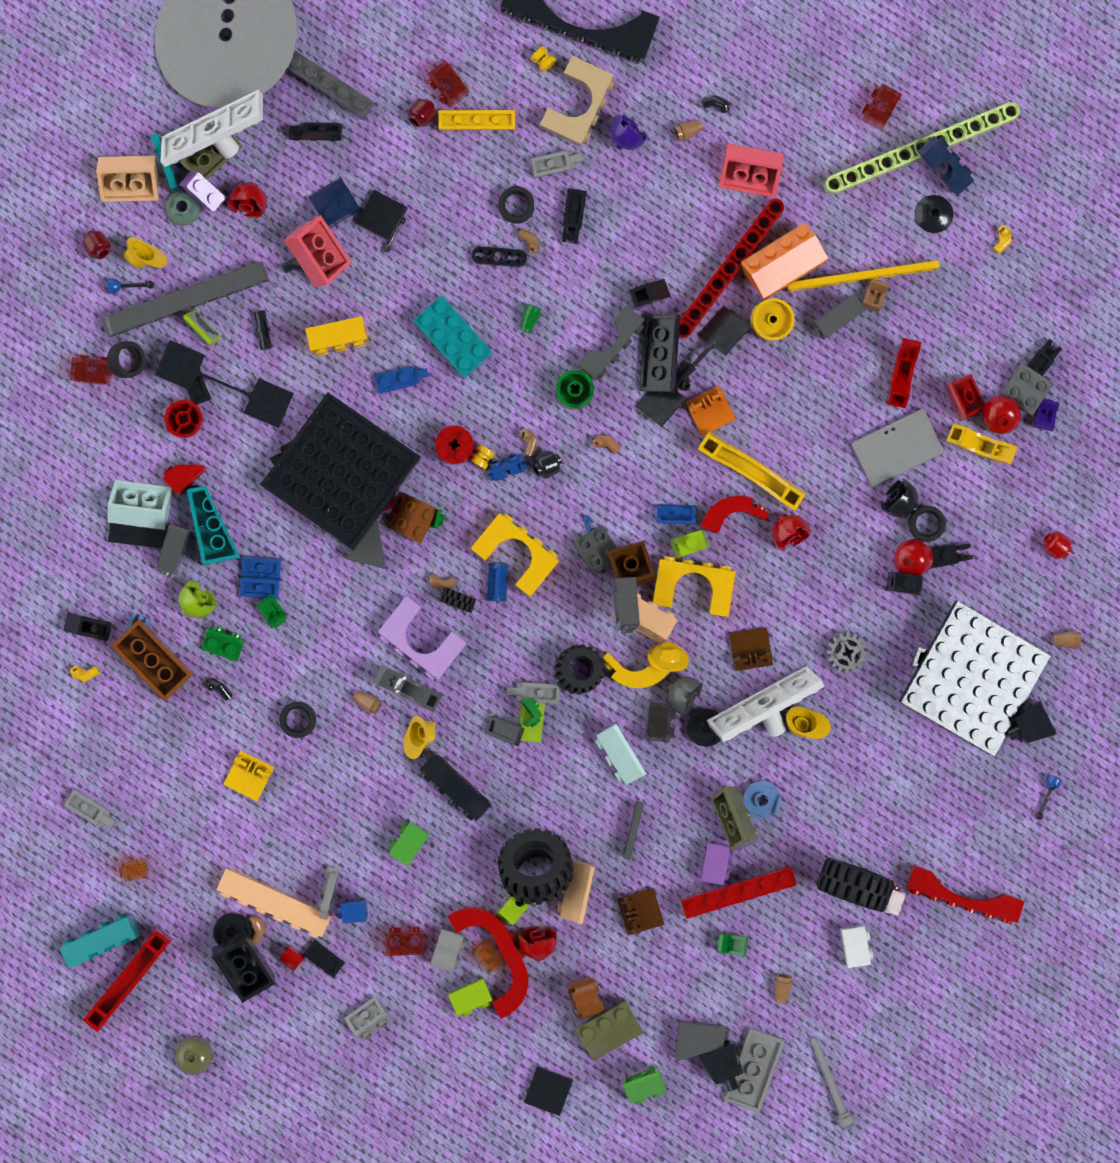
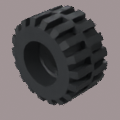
(593, 663)

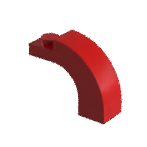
(903, 372)
(718, 513)

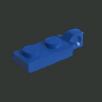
(399, 379)

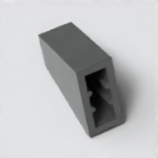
(838, 317)
(173, 549)
(370, 549)
(698, 1038)

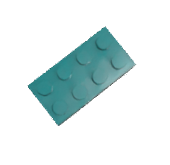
(453, 337)

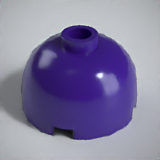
(626, 133)

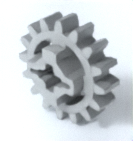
(855, 649)

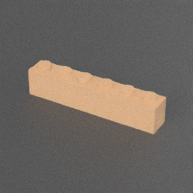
(272, 901)

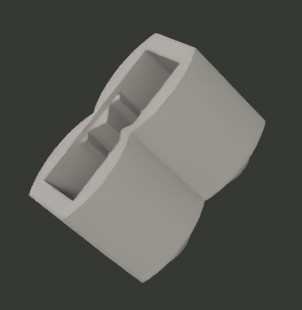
(447, 950)

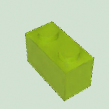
(470, 997)

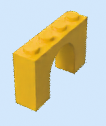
(502, 530)
(720, 580)

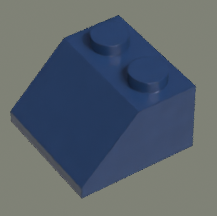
(335, 203)

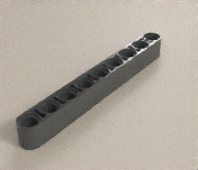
(183, 299)

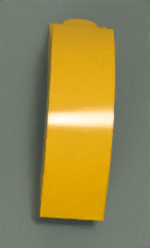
(981, 445)
(633, 679)

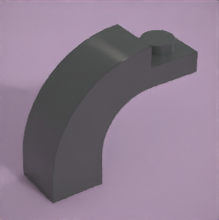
(407, 688)

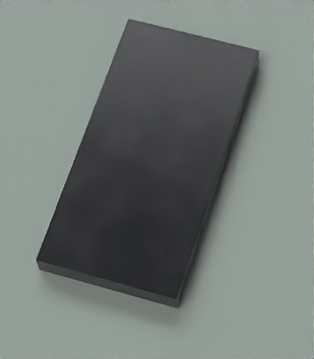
(659, 353)

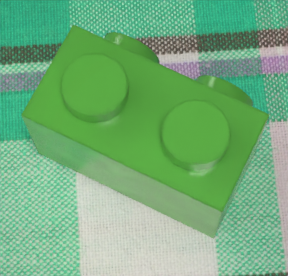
(408, 843)

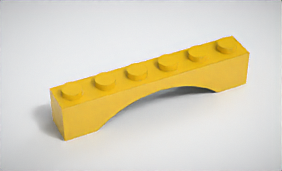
(736, 459)

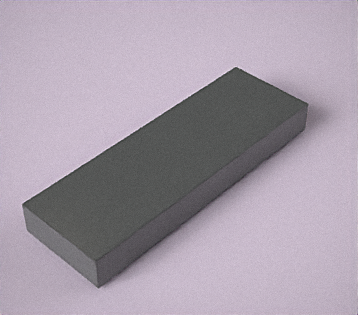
(633, 830)

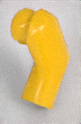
(82, 674)

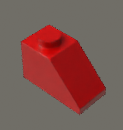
(183, 476)

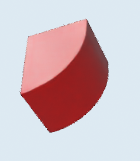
(291, 958)

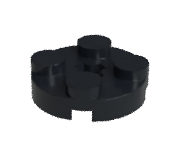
(694, 728)
(228, 920)

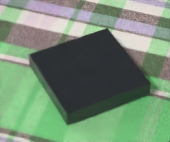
(381, 215)
(548, 1090)

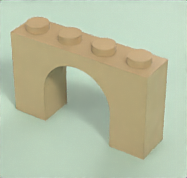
(577, 128)

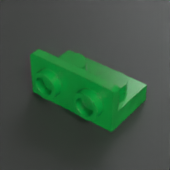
(223, 644)

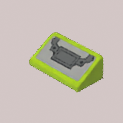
(202, 327)

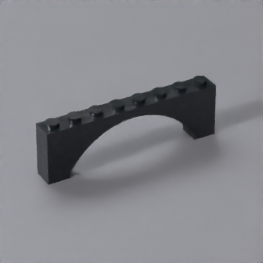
(627, 39)

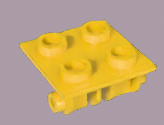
(248, 775)

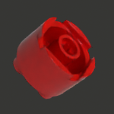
(459, 455)

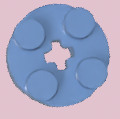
(767, 809)

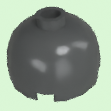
(683, 694)

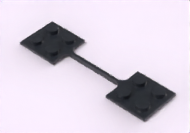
(720, 334)
(183, 365)

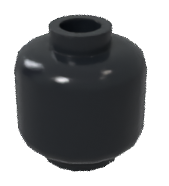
(546, 464)

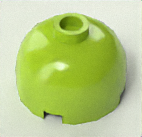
(195, 601)

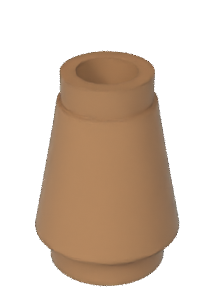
(686, 130)
(1068, 639)
(368, 702)
(782, 987)

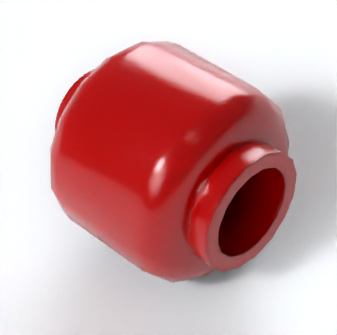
(1057, 545)

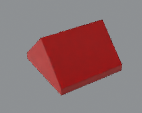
(965, 397)

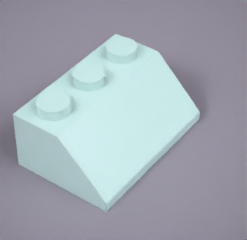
(139, 504)
(620, 754)

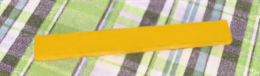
(863, 276)

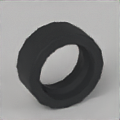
(516, 190)
(113, 359)
(941, 523)
(283, 719)

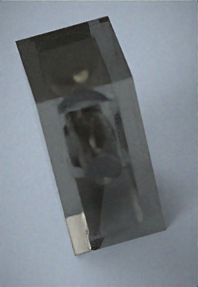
(659, 722)

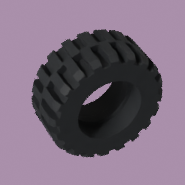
(530, 845)
(855, 884)

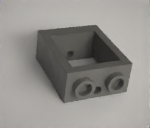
(626, 604)

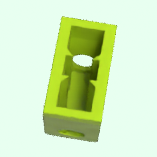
(689, 543)
(511, 912)

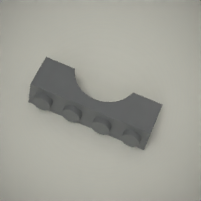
(627, 324)

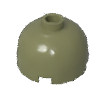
(194, 1055)

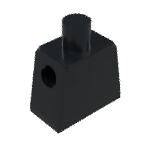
(904, 583)
(1032, 724)
(724, 1066)

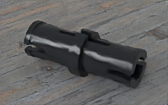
(263, 330)

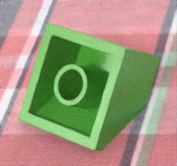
(644, 1085)

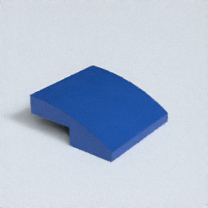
(260, 576)

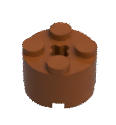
(584, 997)

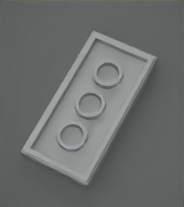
(758, 1060)

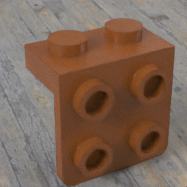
(411, 517)

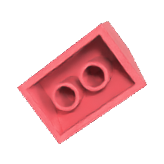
(751, 170)
(317, 251)

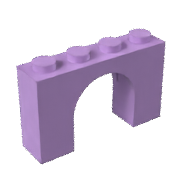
(395, 631)

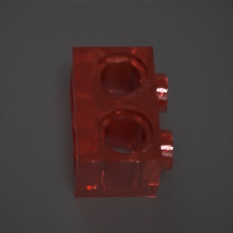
(405, 947)

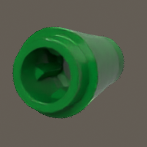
(530, 317)

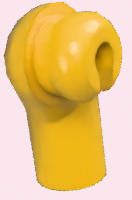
(1004, 239)

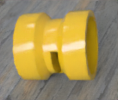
(543, 59)
(482, 456)

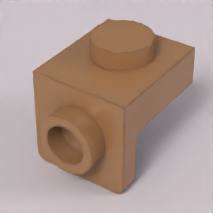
(875, 295)

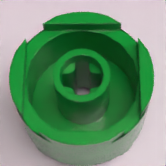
(575, 378)

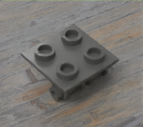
(1027, 388)
(594, 549)

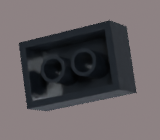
(243, 966)

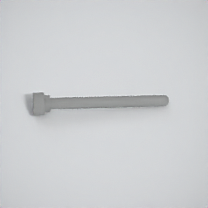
(844, 1117)

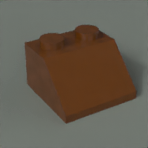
(632, 562)

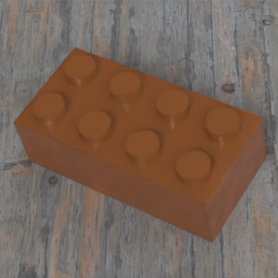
(152, 659)

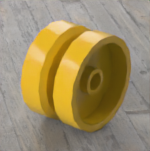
(778, 329)

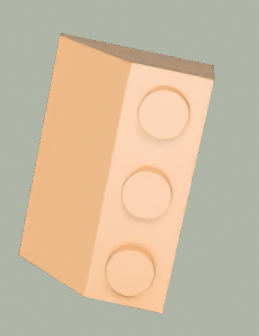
(127, 178)
(654, 622)
(577, 894)

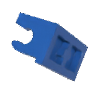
(676, 514)

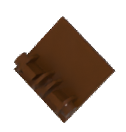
(751, 649)
(640, 911)

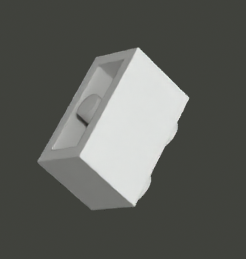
(856, 946)

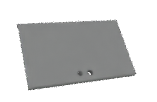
(897, 449)

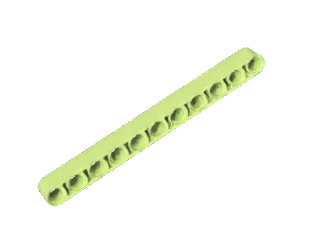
(911, 148)

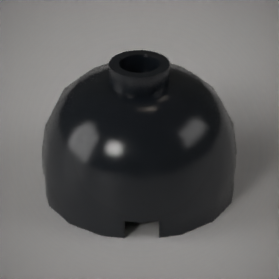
(902, 499)

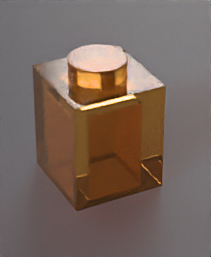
(134, 869)

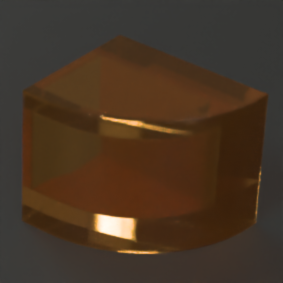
(488, 955)

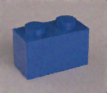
(353, 911)

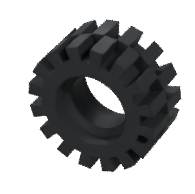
(457, 600)

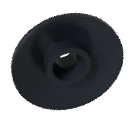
(932, 223)

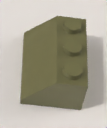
(206, 160)
(734, 817)
(608, 1030)

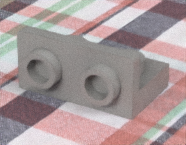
(368, 1019)

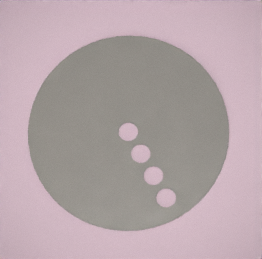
(221, 71)

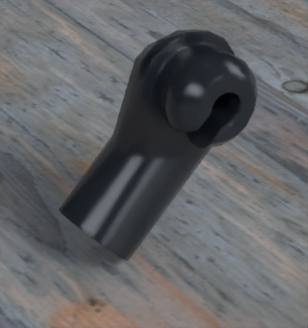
(717, 101)
(291, 264)
(684, 385)
(220, 687)

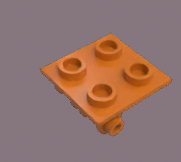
(710, 410)

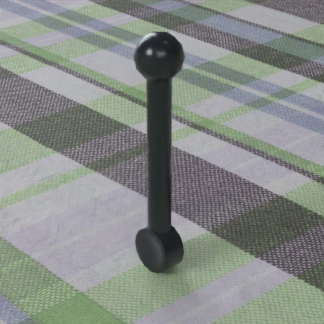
(386, 248)

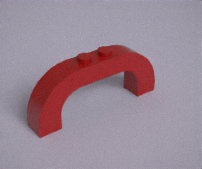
(505, 940)

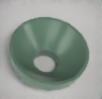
(186, 217)

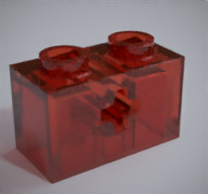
(445, 73)
(877, 117)
(80, 374)

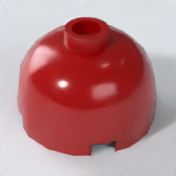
(248, 198)
(1001, 414)
(183, 418)
(789, 530)
(913, 557)
(538, 943)

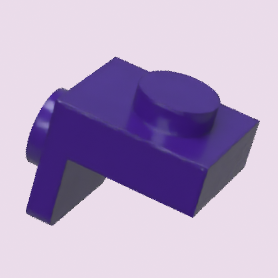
(1046, 415)

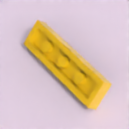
(476, 120)

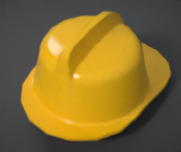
(142, 254)
(668, 657)
(807, 723)
(418, 735)

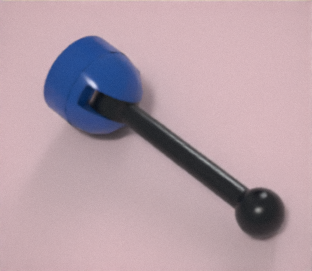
(114, 285)
(1052, 783)

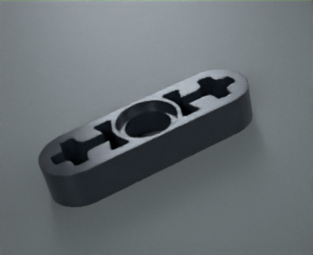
(514, 252)

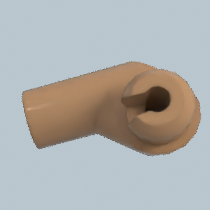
(531, 239)
(259, 928)

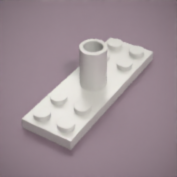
(213, 129)
(766, 706)

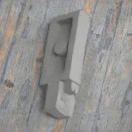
(555, 163)
(540, 692)
(89, 809)
(328, 890)

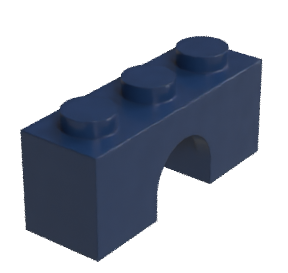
(957, 176)

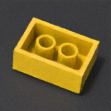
(337, 336)

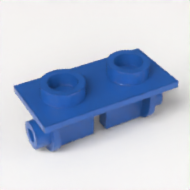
(513, 463)
(497, 582)

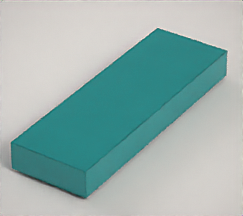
(168, 169)

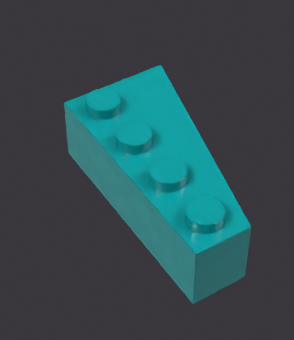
(211, 534)
(100, 941)

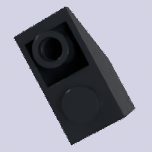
(649, 294)

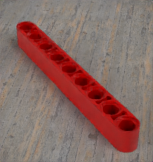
(732, 260)

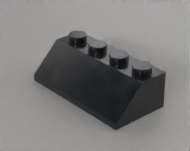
(455, 786)

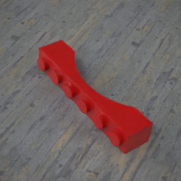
(738, 892)
(1002, 906)
(128, 979)

